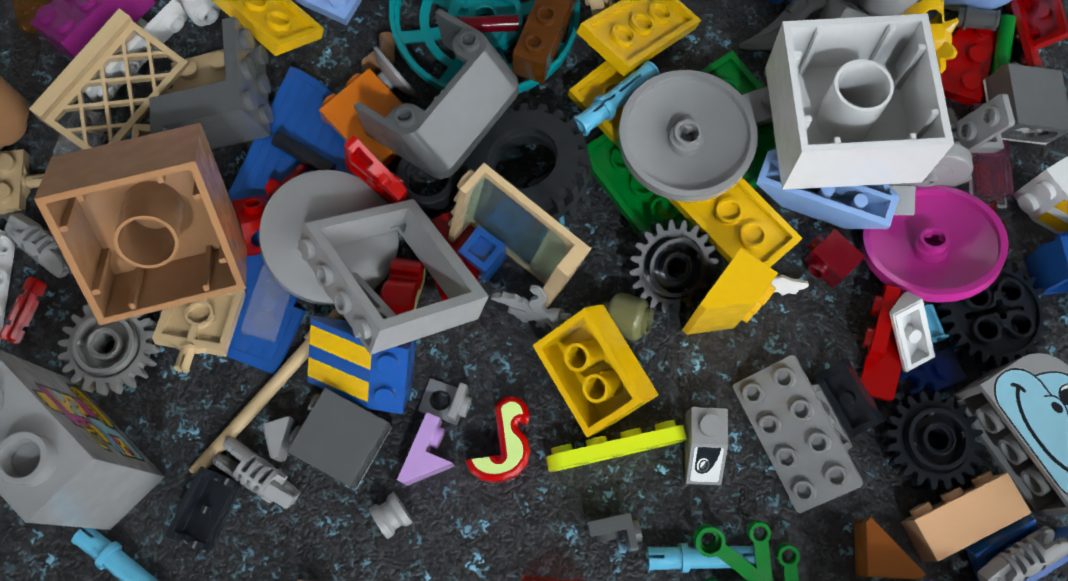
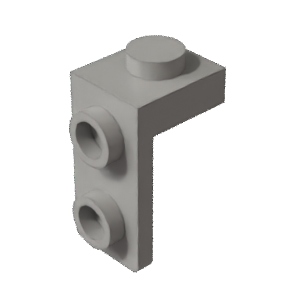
(983, 127)

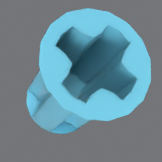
(935, 327)

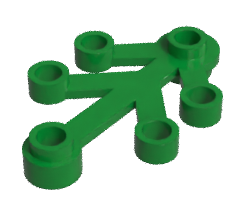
(762, 569)

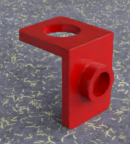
(249, 214)

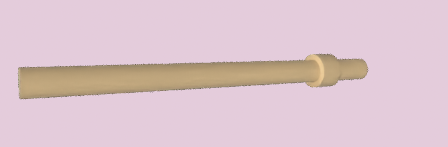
(258, 401)

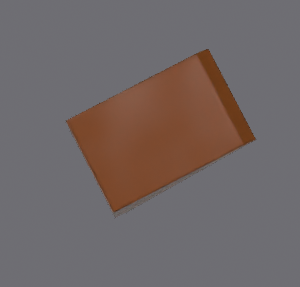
(880, 555)

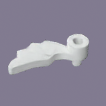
(788, 285)

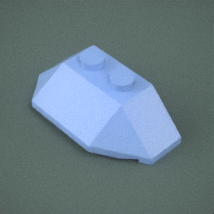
(842, 206)

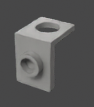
(458, 406)

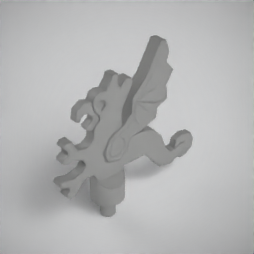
(533, 309)

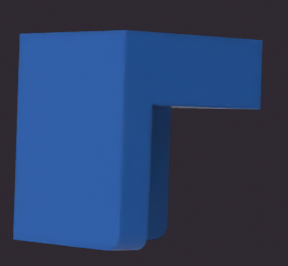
(483, 252)

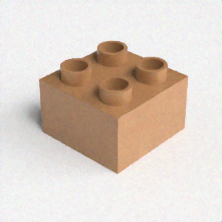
(144, 223)

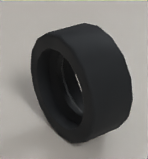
(432, 203)

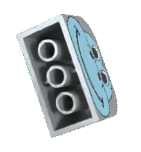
(1026, 426)

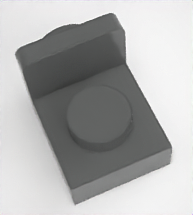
(608, 528)

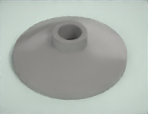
(391, 76)

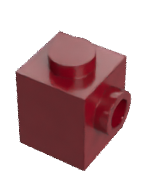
(832, 258)

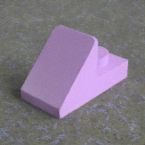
(420, 462)

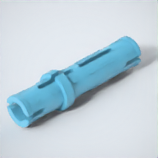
(605, 106)
(110, 556)
(689, 558)

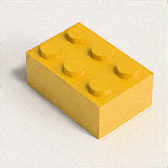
(594, 369)

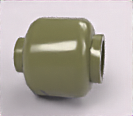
(630, 315)

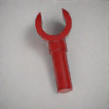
(274, 184)

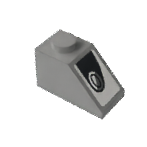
(705, 445)

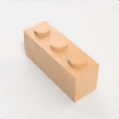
(964, 516)

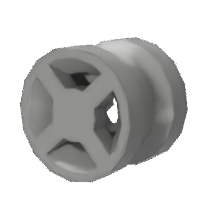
(390, 515)

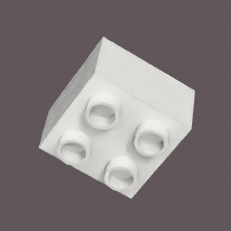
(857, 101)

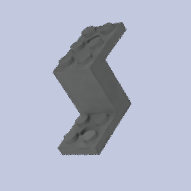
(227, 109)

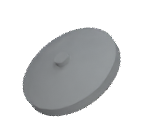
(687, 135)
(313, 198)

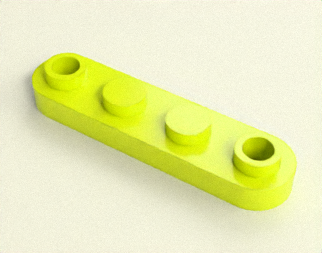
(600, 449)

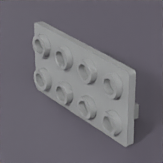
(799, 433)

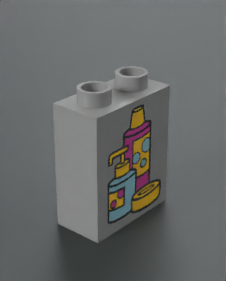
(63, 454)

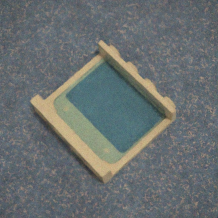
(527, 230)

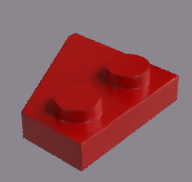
(373, 172)

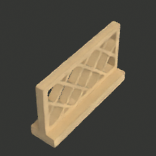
(89, 65)

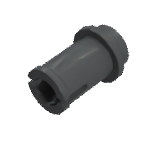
(978, 18)

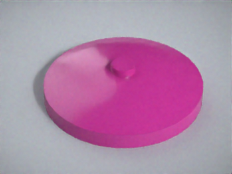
(943, 250)

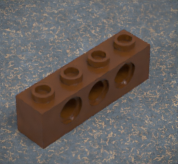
(541, 38)

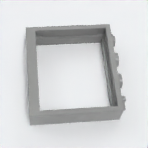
(454, 278)

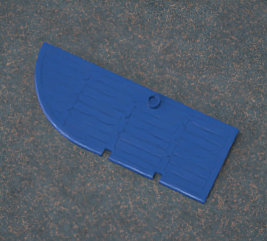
(298, 116)

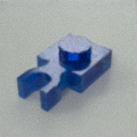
(936, 373)

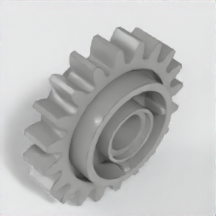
(111, 370)

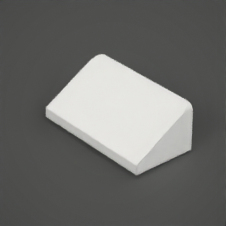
(911, 331)

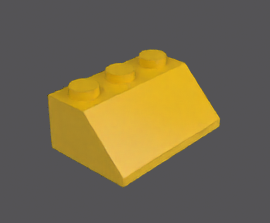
(735, 295)

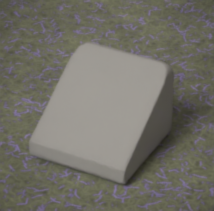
(841, 9)
(277, 437)

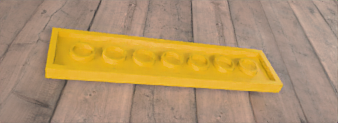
(731, 219)

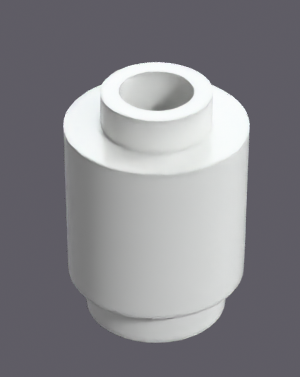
(200, 11)

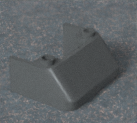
(459, 116)

